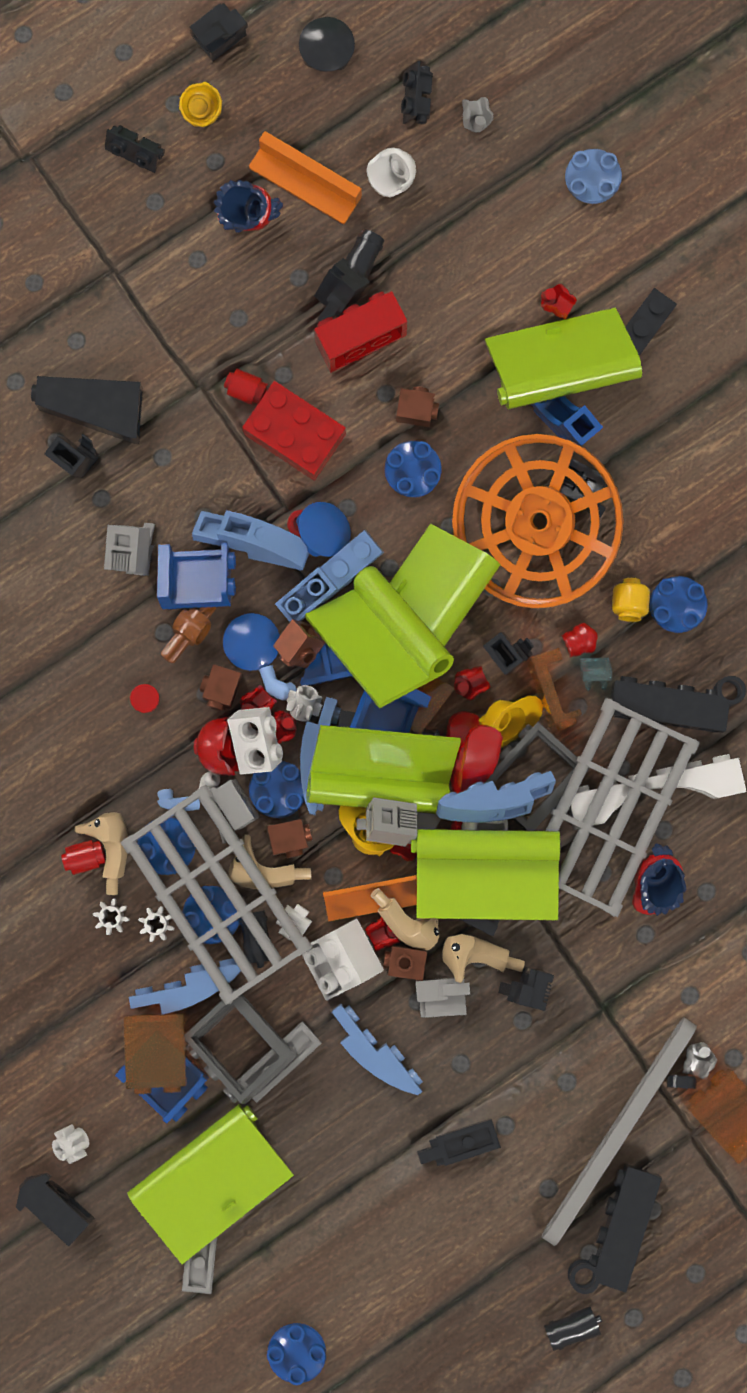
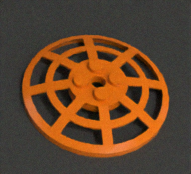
(553, 505)

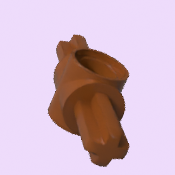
(189, 628)

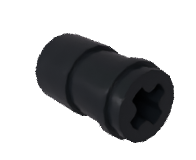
(365, 252)
(250, 946)
(574, 1328)

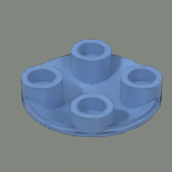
(593, 176)

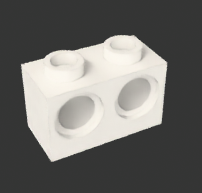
(248, 740)

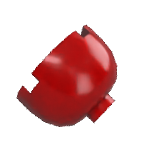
(216, 748)

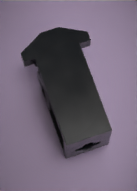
(53, 1207)

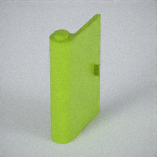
(563, 358)
(443, 580)
(380, 639)
(365, 763)
(487, 874)
(210, 1183)

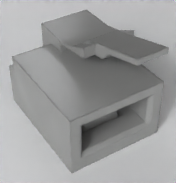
(129, 548)
(234, 805)
(389, 822)
(442, 997)

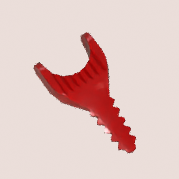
(476, 755)

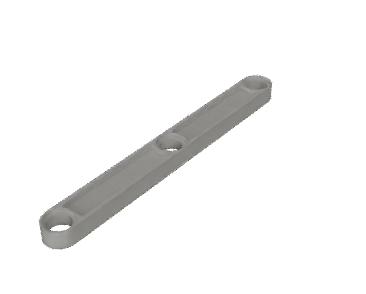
(619, 1131)

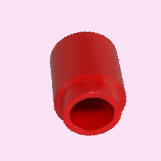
(245, 386)
(83, 857)

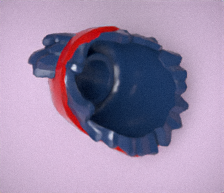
(245, 206)
(659, 883)

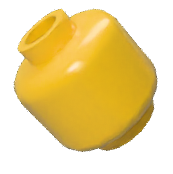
(630, 600)

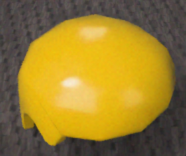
(200, 104)

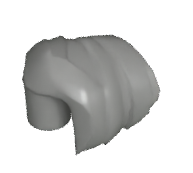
(476, 114)
(699, 1060)

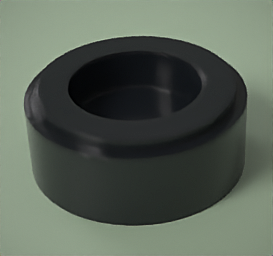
(687, 1082)

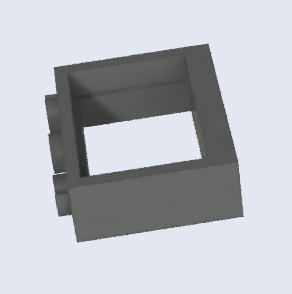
(510, 754)
(216, 1069)

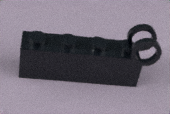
(677, 706)
(623, 1231)

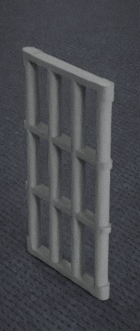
(636, 788)
(212, 863)

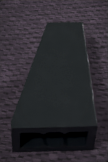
(94, 403)

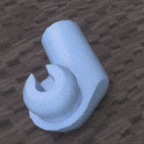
(273, 686)
(168, 802)

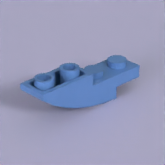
(256, 537)
(330, 577)
(329, 714)
(487, 804)
(177, 997)
(381, 1062)

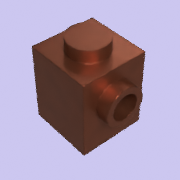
(416, 407)
(298, 644)
(220, 687)
(289, 838)
(405, 962)

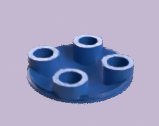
(413, 468)
(323, 529)
(678, 604)
(250, 641)
(278, 791)
(179, 840)
(198, 919)
(296, 1353)

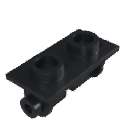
(416, 80)
(123, 144)

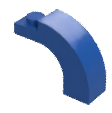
(567, 419)

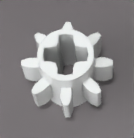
(304, 703)
(103, 915)
(299, 918)
(149, 928)
(70, 1144)

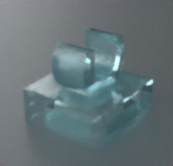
(596, 670)

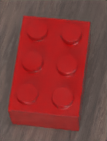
(360, 330)
(294, 430)

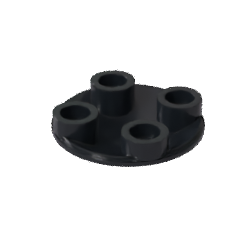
(326, 44)

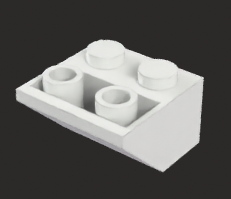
(342, 960)

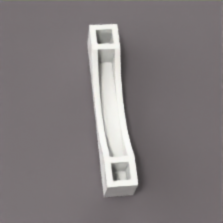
(713, 780)

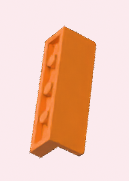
(305, 178)
(358, 899)

